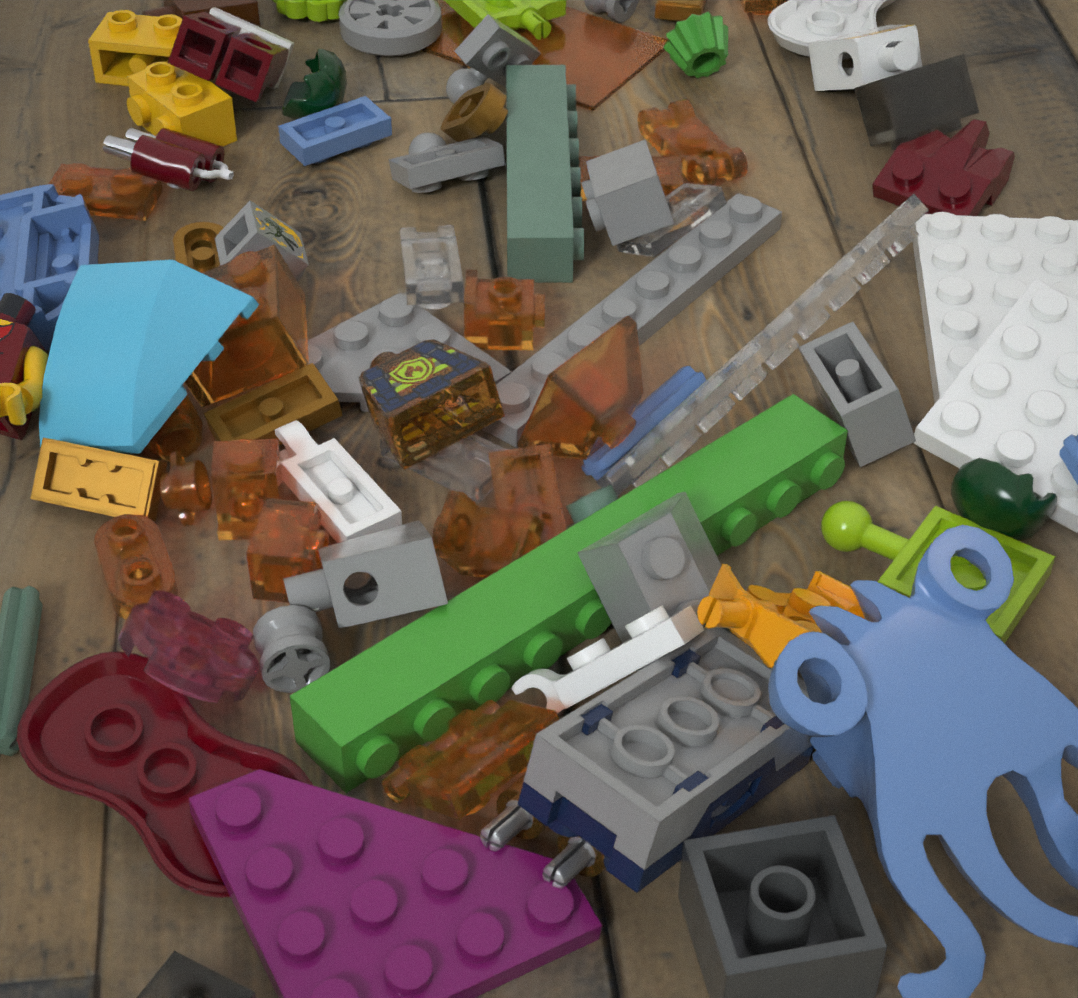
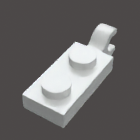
(330, 477)
(600, 666)

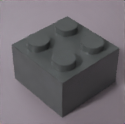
(780, 913)

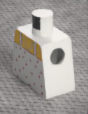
(875, 56)

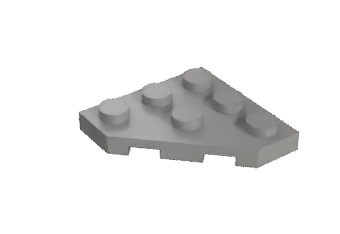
(388, 326)

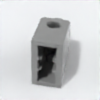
(400, 582)

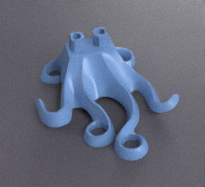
(918, 724)

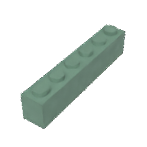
(542, 175)

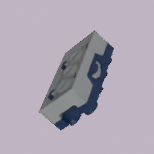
(664, 757)

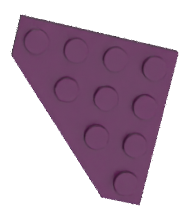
(379, 899)

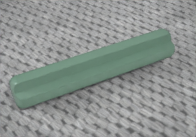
(18, 642)

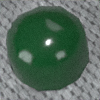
(320, 89)
(1000, 499)

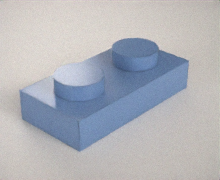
(335, 131)

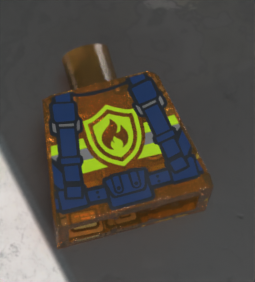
(428, 399)

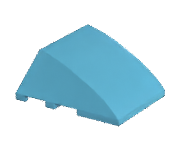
(128, 347)

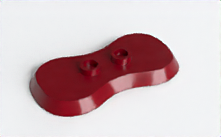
(141, 751)

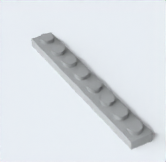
(648, 297)

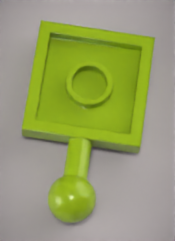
(850, 527)

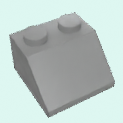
(652, 563)

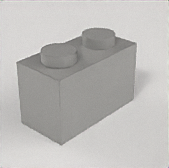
(626, 194)
(857, 393)

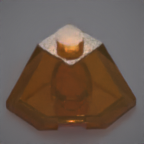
(590, 397)

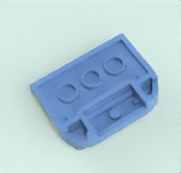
(42, 249)

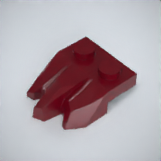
(946, 172)

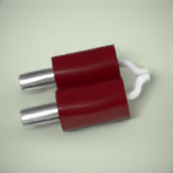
(170, 157)

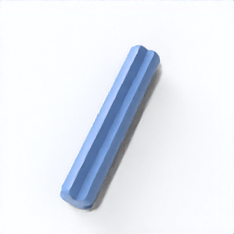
(648, 415)

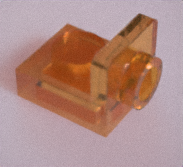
(483, 539)

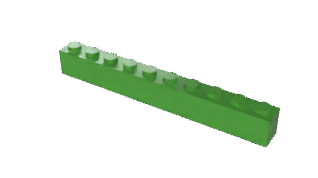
(544, 602)

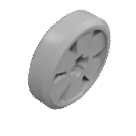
(390, 25)

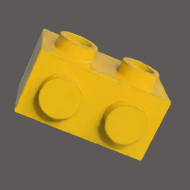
(130, 43)
(180, 102)

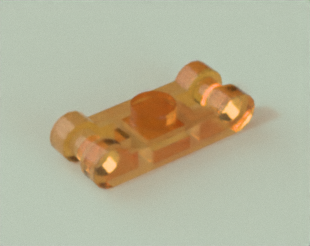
(701, 151)

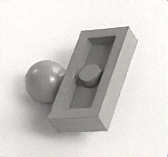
(487, 53)
(434, 161)

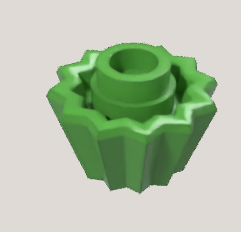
(699, 44)

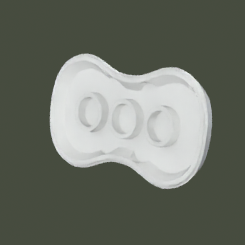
(807, 21)

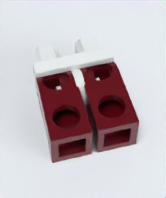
(247, 54)

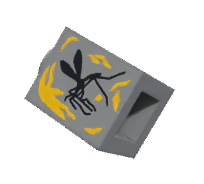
(258, 229)

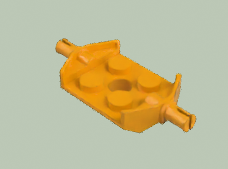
(771, 618)

